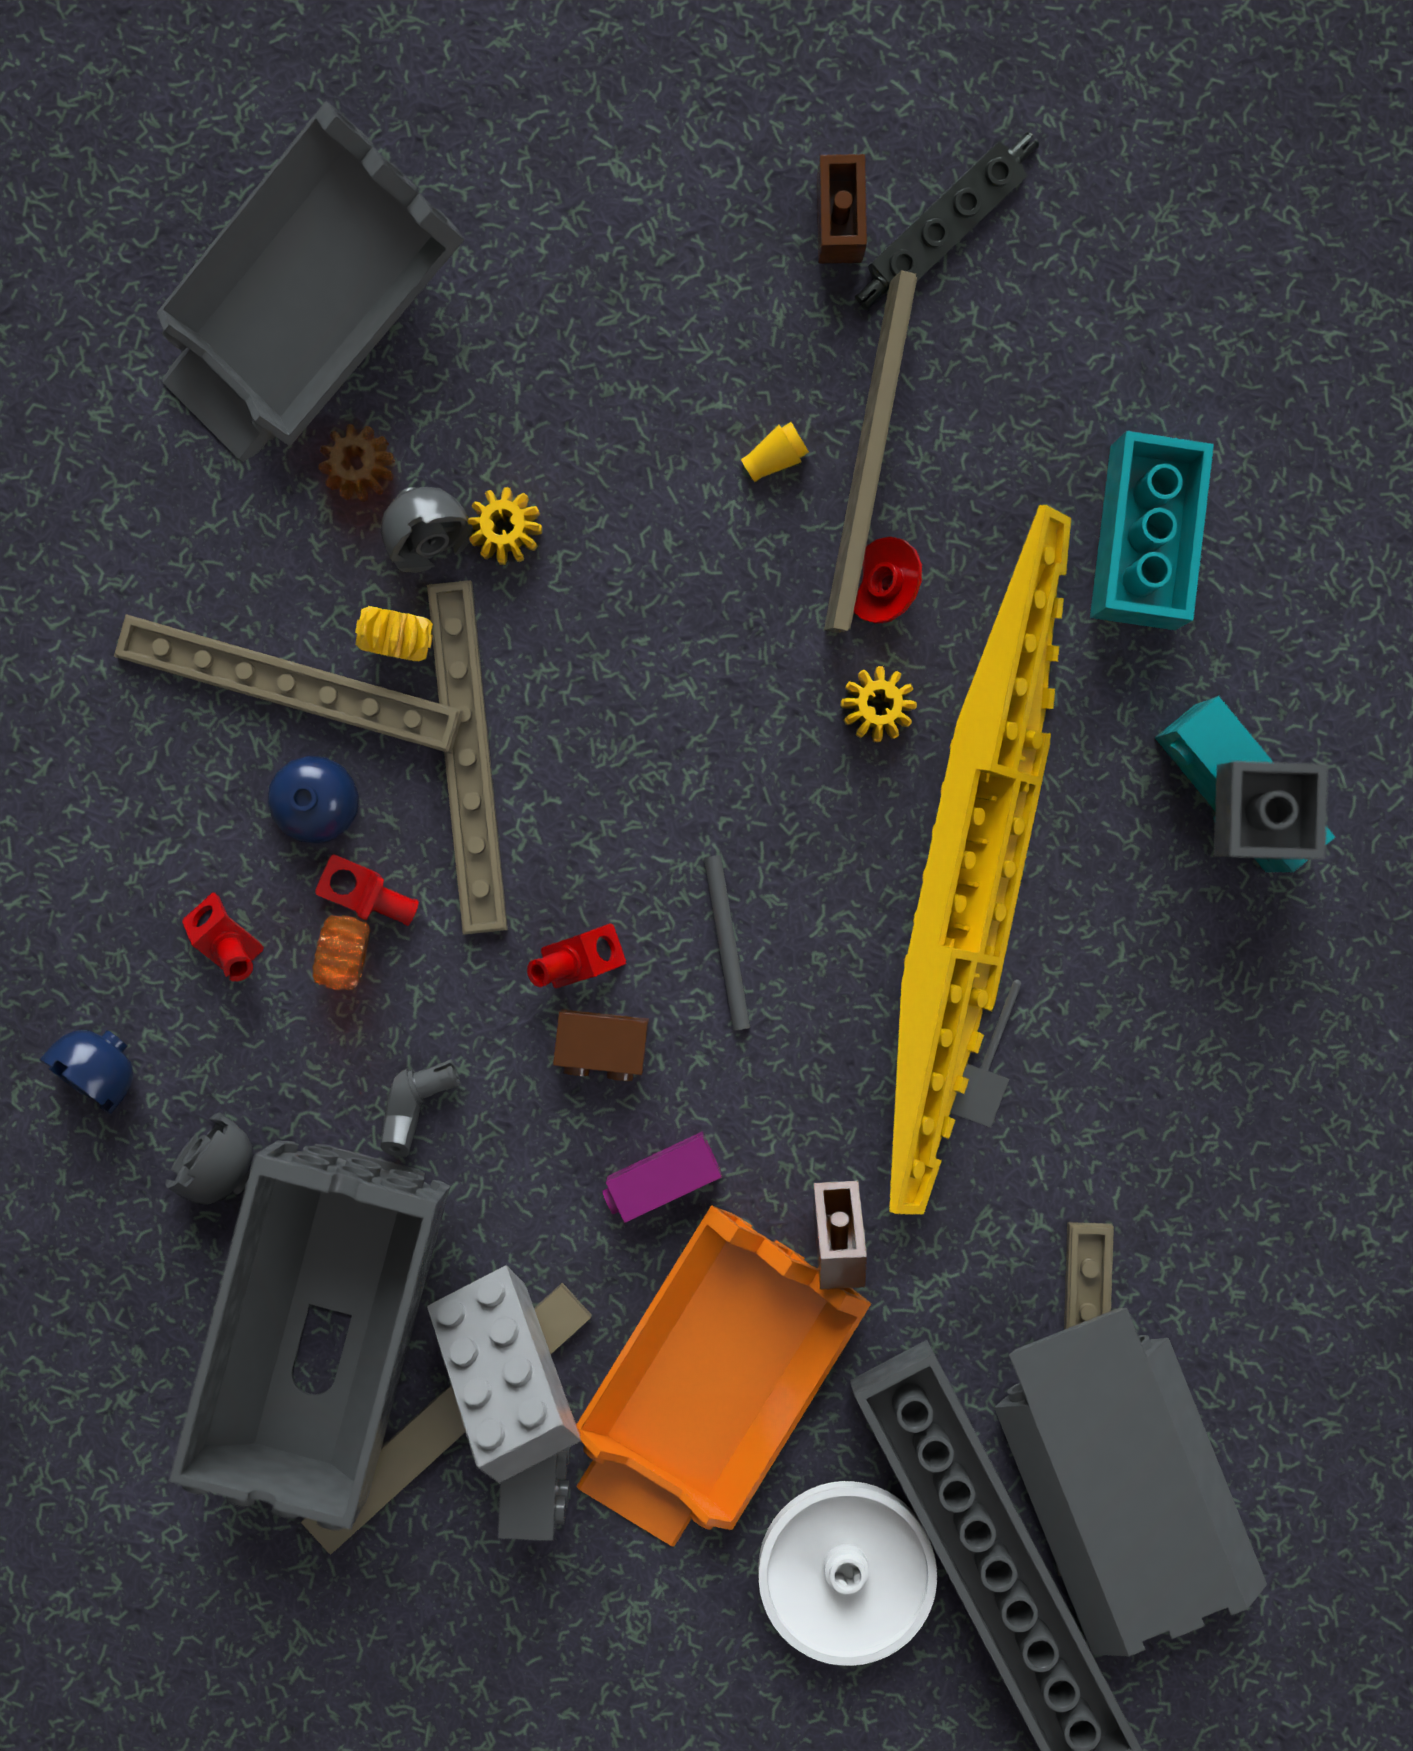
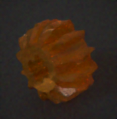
(372, 455)
(341, 952)

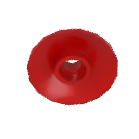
(884, 562)

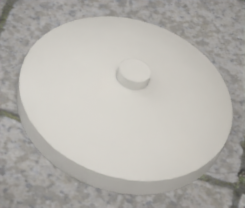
(847, 1573)

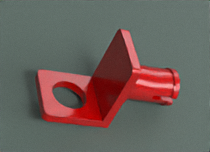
(367, 894)
(222, 939)
(576, 959)

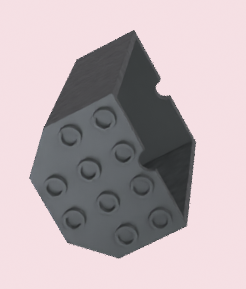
(326, 1235)

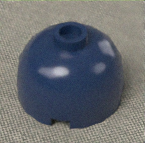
(313, 799)
(92, 1066)

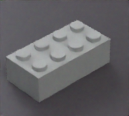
(502, 1375)

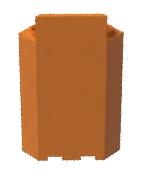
(713, 1380)

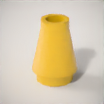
(775, 452)

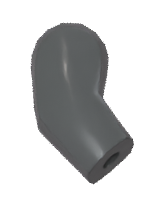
(405, 1103)

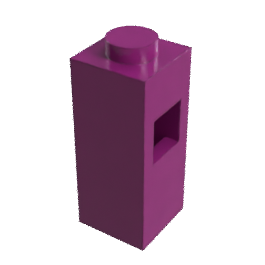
(661, 1177)

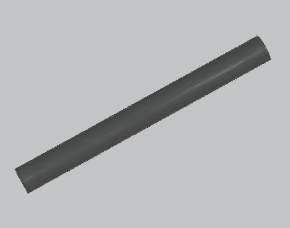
(727, 942)

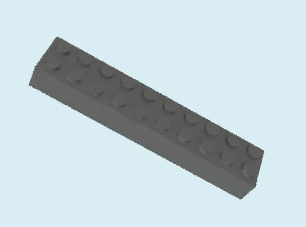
(990, 1555)

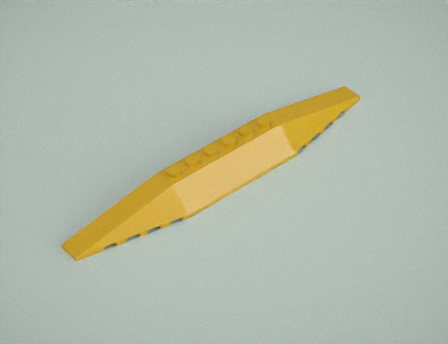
(976, 861)

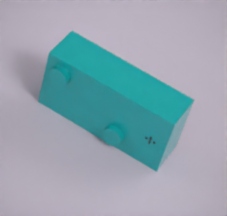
(1152, 531)
(1213, 736)

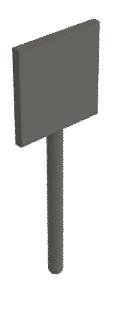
(984, 1087)

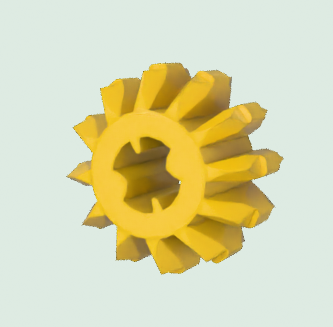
(520, 518)
(393, 633)
(867, 714)

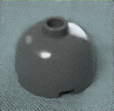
(423, 525)
(213, 1164)

